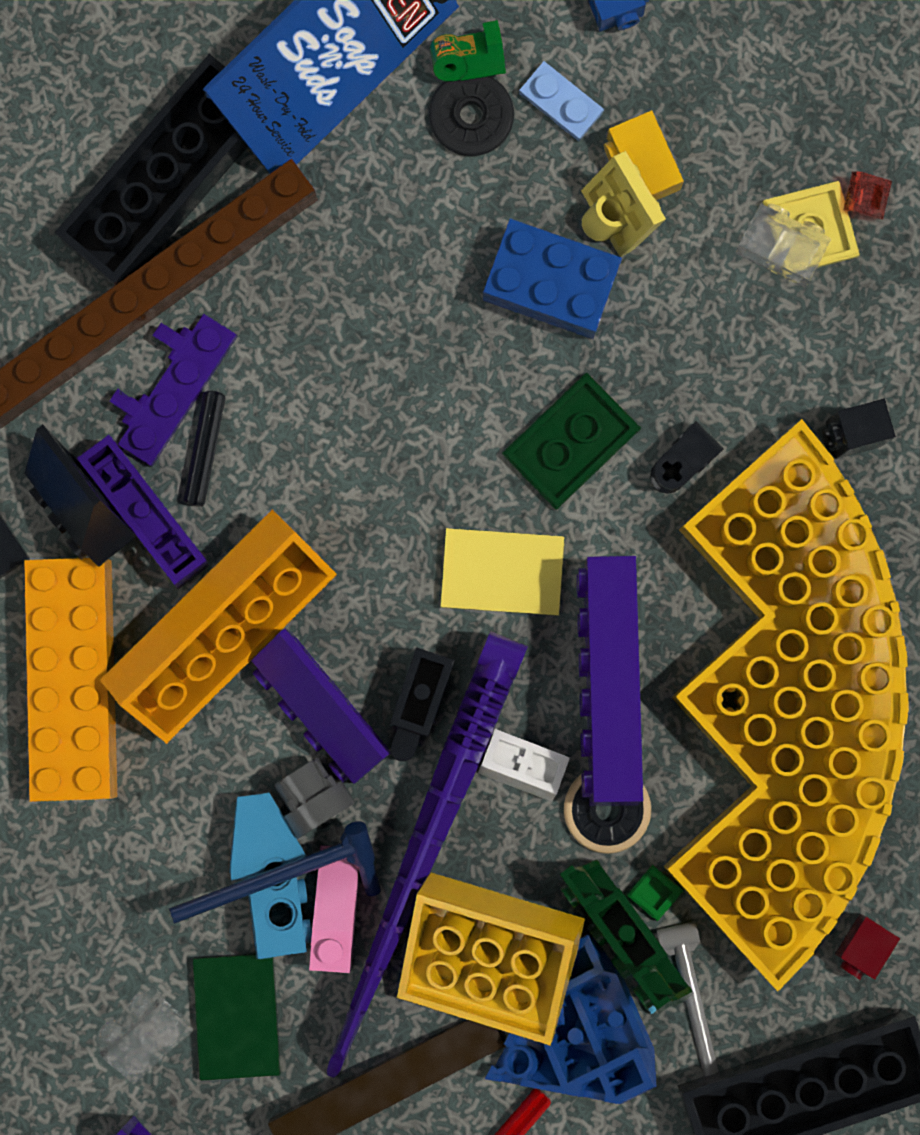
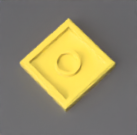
(825, 208)

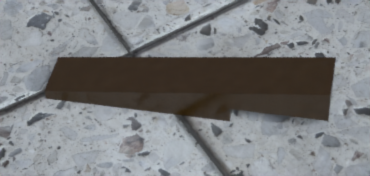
(389, 1081)

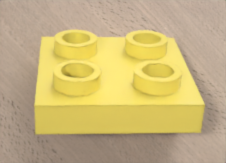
(625, 202)

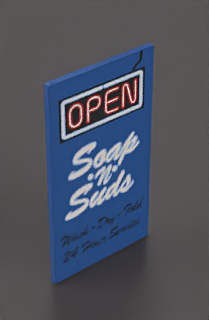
(316, 69)

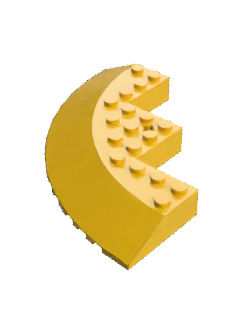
(814, 704)

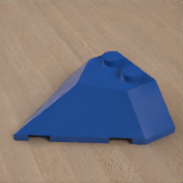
(597, 1043)

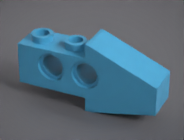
(260, 839)

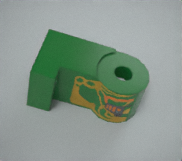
(469, 55)

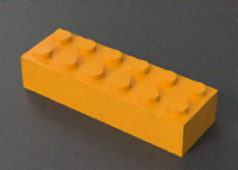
(218, 627)
(66, 658)

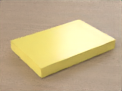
(502, 572)

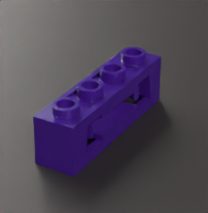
(143, 511)

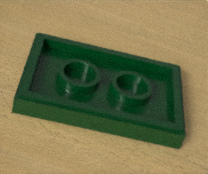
(571, 441)
(236, 1017)

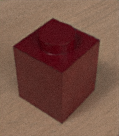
(866, 948)

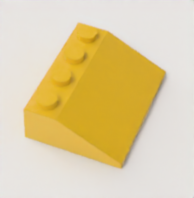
(489, 957)

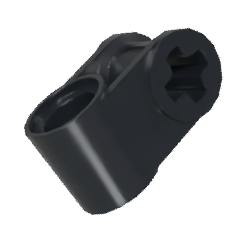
(688, 455)

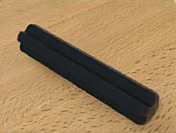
(204, 448)

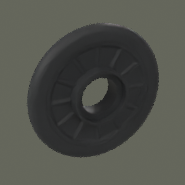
(471, 138)

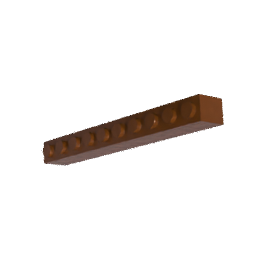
(152, 289)

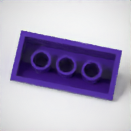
(320, 706)

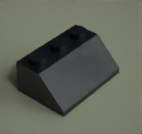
(74, 500)

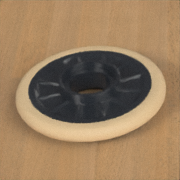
(605, 835)

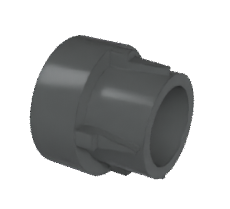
(312, 797)

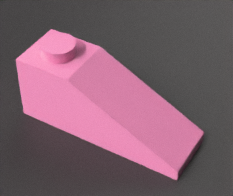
(334, 917)

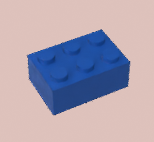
(551, 278)

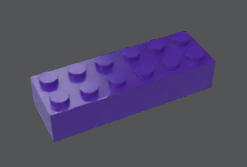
(612, 681)

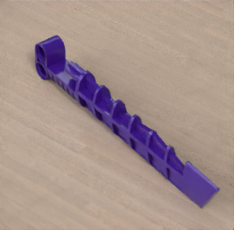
(447, 789)

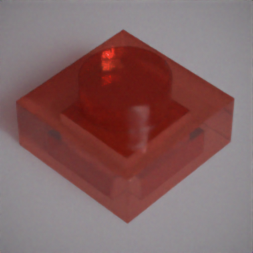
(867, 195)

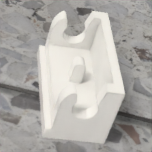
(524, 765)

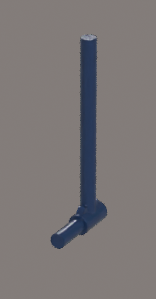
(354, 847)

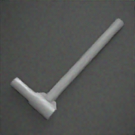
(679, 941)

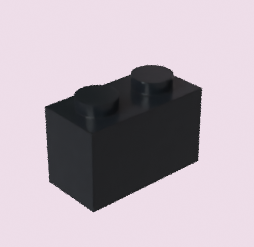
(858, 429)

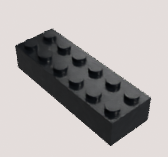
(154, 181)
(813, 1084)

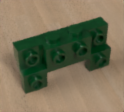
(627, 935)

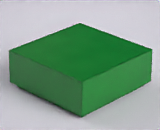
(654, 892)

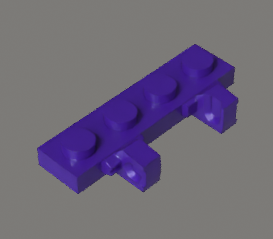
(194, 361)

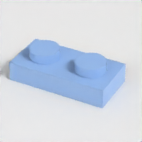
(561, 101)

